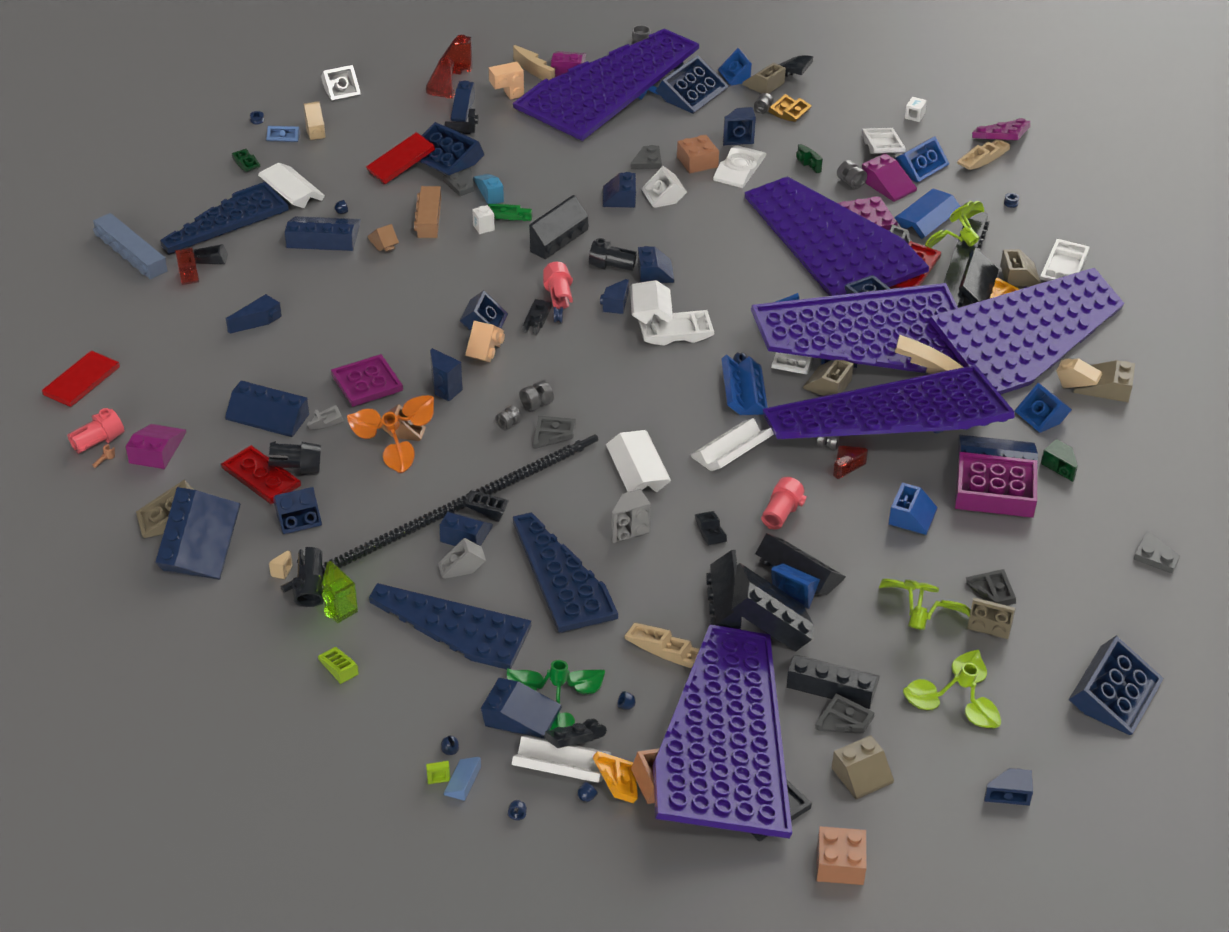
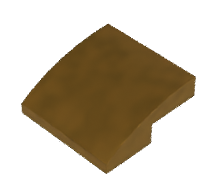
(789, 109)

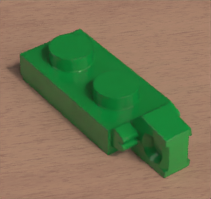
(511, 212)

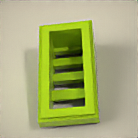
(341, 675)

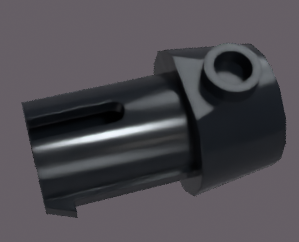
(604, 255)
(302, 457)
(308, 583)

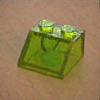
(338, 594)

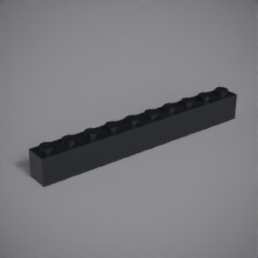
(961, 255)

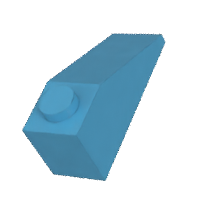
(490, 188)

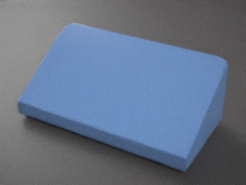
(283, 133)
(463, 778)

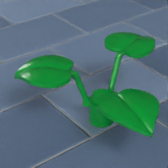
(583, 681)

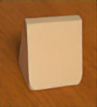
(281, 565)

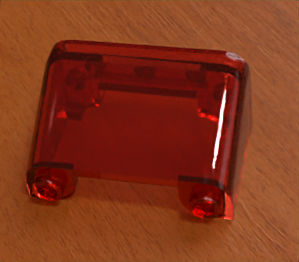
(454, 61)

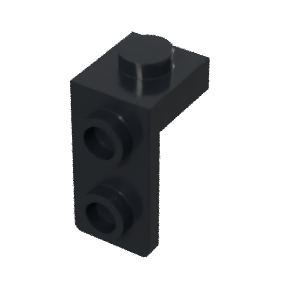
(465, 127)

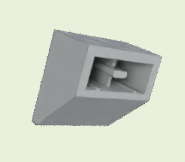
(630, 516)

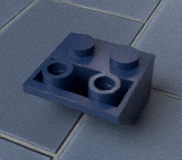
(297, 510)

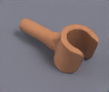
(107, 454)

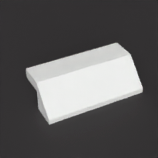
(290, 184)
(651, 299)
(731, 445)
(638, 461)
(567, 761)

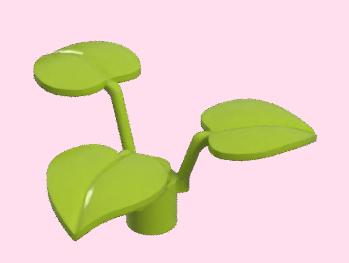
(967, 233)
(919, 614)
(968, 671)

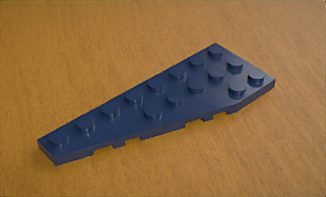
(242, 209)
(568, 587)
(474, 631)

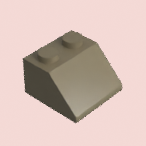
(862, 767)

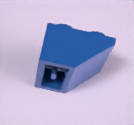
(912, 509)

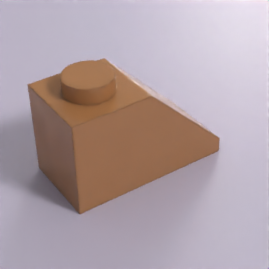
(384, 238)
(406, 428)

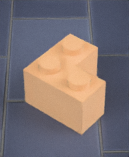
(508, 76)
(482, 341)

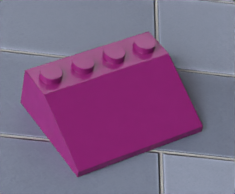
(996, 484)

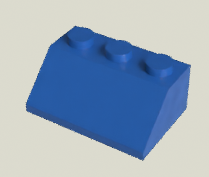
(923, 160)

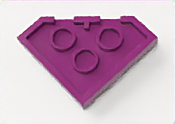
(1003, 130)

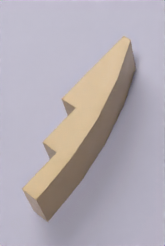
(532, 64)
(984, 154)
(925, 355)
(662, 644)

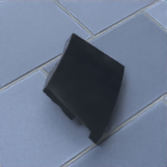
(797, 65)

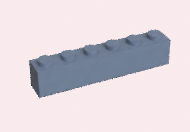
(130, 246)

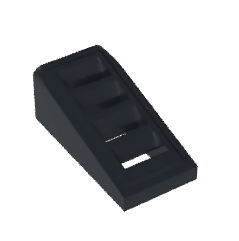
(211, 255)
(494, 510)

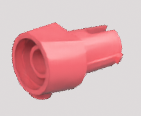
(558, 282)
(104, 426)
(785, 499)

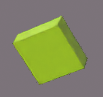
(438, 772)

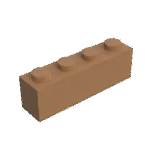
(428, 212)

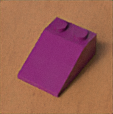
(565, 60)
(888, 177)
(154, 445)

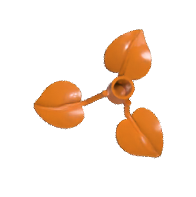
(398, 455)

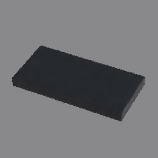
(978, 277)

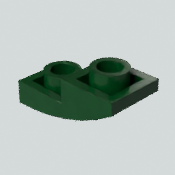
(809, 157)
(245, 160)

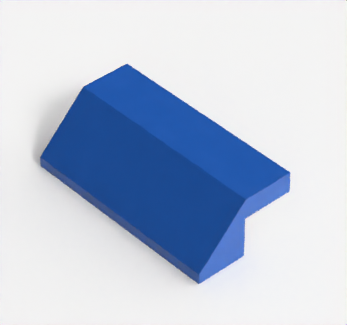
(928, 212)
(744, 386)

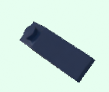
(463, 101)
(256, 314)

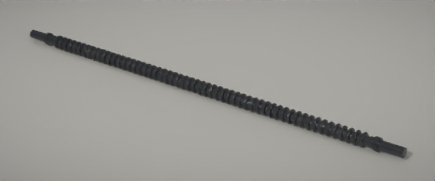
(455, 505)

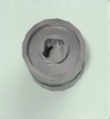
(640, 33)
(852, 174)
(536, 395)

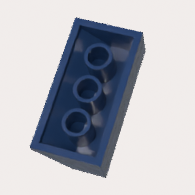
(267, 408)

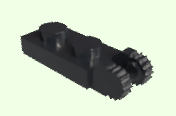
(537, 315)
(575, 734)

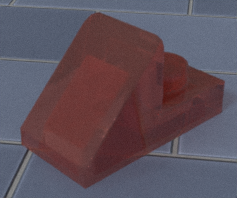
(187, 266)
(849, 460)

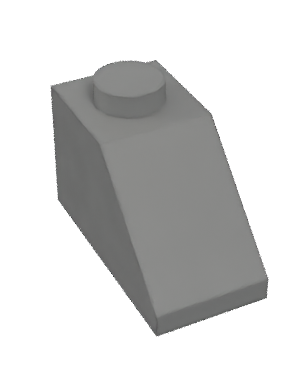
(462, 559)

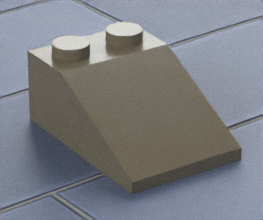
(1114, 383)
(154, 515)

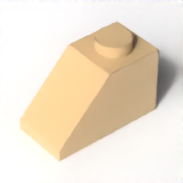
(314, 120)
(1077, 373)

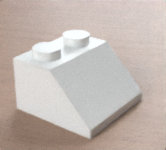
(340, 83)
(663, 188)

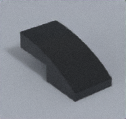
(710, 528)

